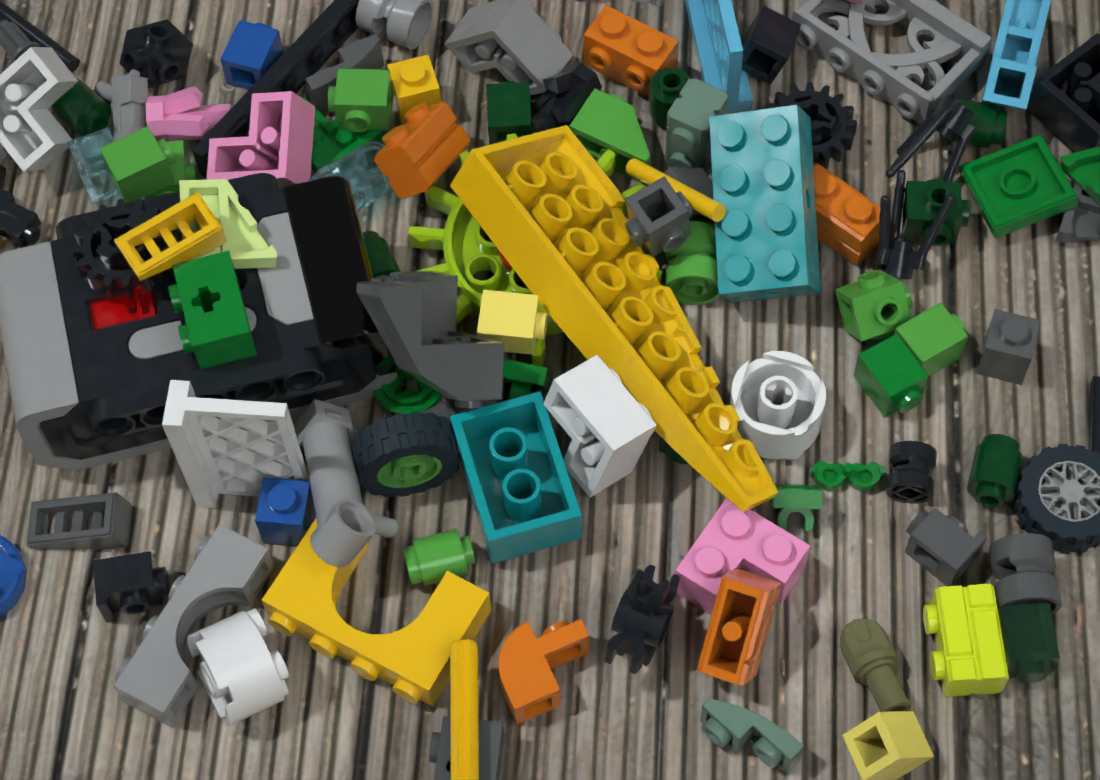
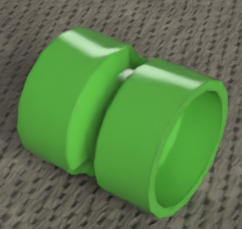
(694, 267)

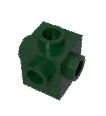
(921, 205)

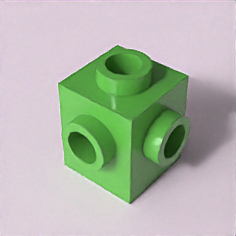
(874, 305)

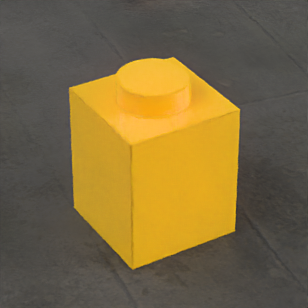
(413, 84)

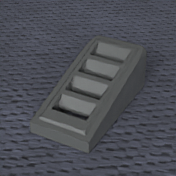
(109, 522)

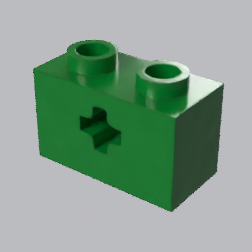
(213, 310)

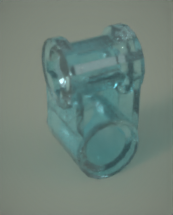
(355, 167)

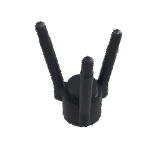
(948, 119)
(897, 254)

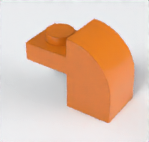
(528, 662)

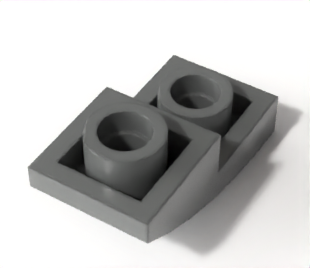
(358, 54)

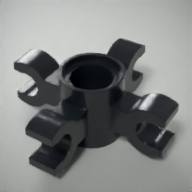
(642, 618)

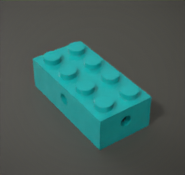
(769, 197)

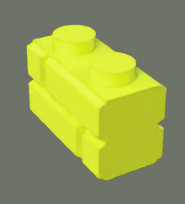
(967, 640)

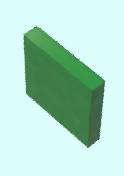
(1018, 186)

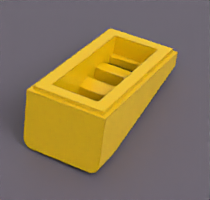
(175, 217)

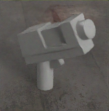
(128, 102)

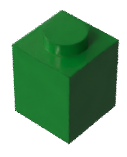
(891, 376)

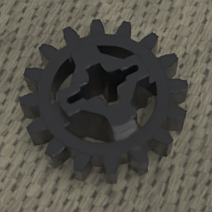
(830, 122)
(111, 267)

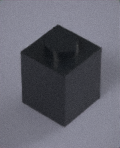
(768, 44)

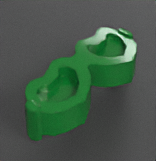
(857, 475)

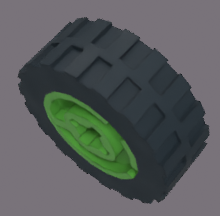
(405, 454)

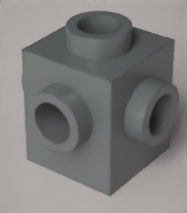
(658, 217)

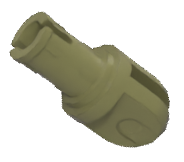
(873, 663)

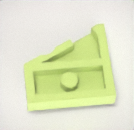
(239, 226)

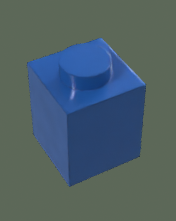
(250, 53)
(284, 511)

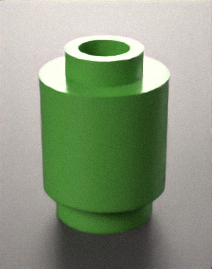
(437, 554)

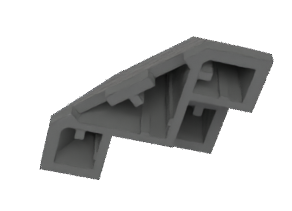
(419, 328)

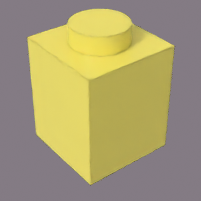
(512, 320)
(887, 745)

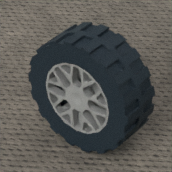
(1061, 497)

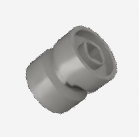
(401, 20)

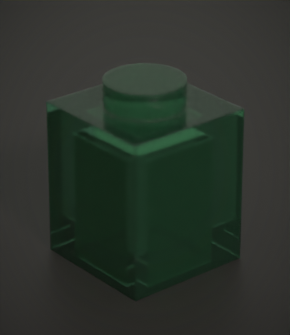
(1029, 641)

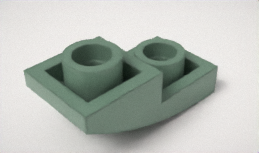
(737, 726)

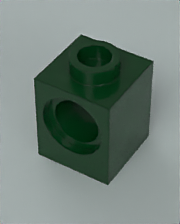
(508, 110)

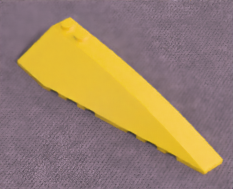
(568, 243)

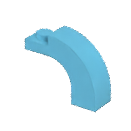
(1016, 54)

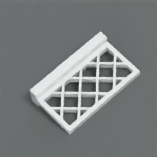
(202, 455)

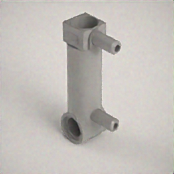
(339, 510)

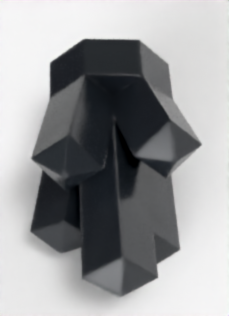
(564, 96)

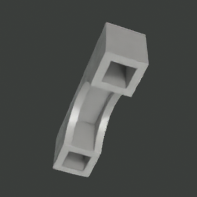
(225, 573)

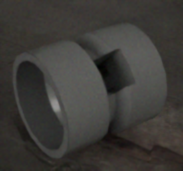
(1024, 571)

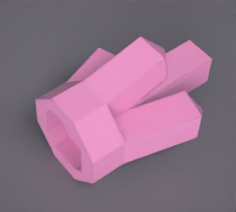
(182, 115)

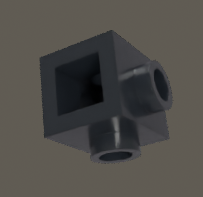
(156, 52)

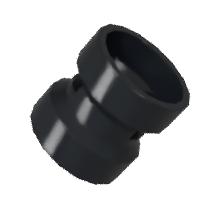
(911, 472)

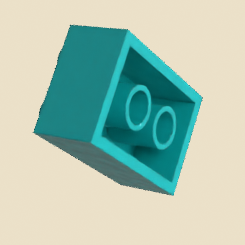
(516, 477)

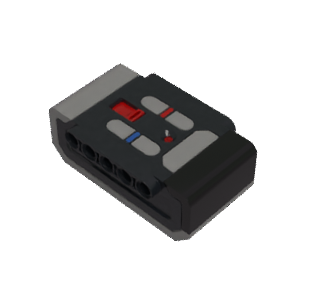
(98, 368)

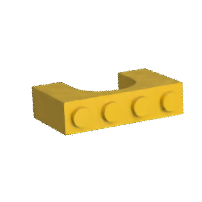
(410, 659)

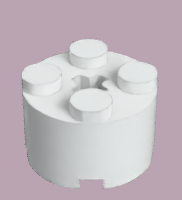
(778, 404)
(238, 666)

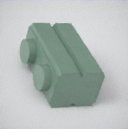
(689, 125)

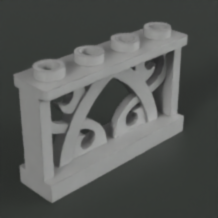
(888, 75)

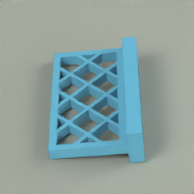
(720, 50)

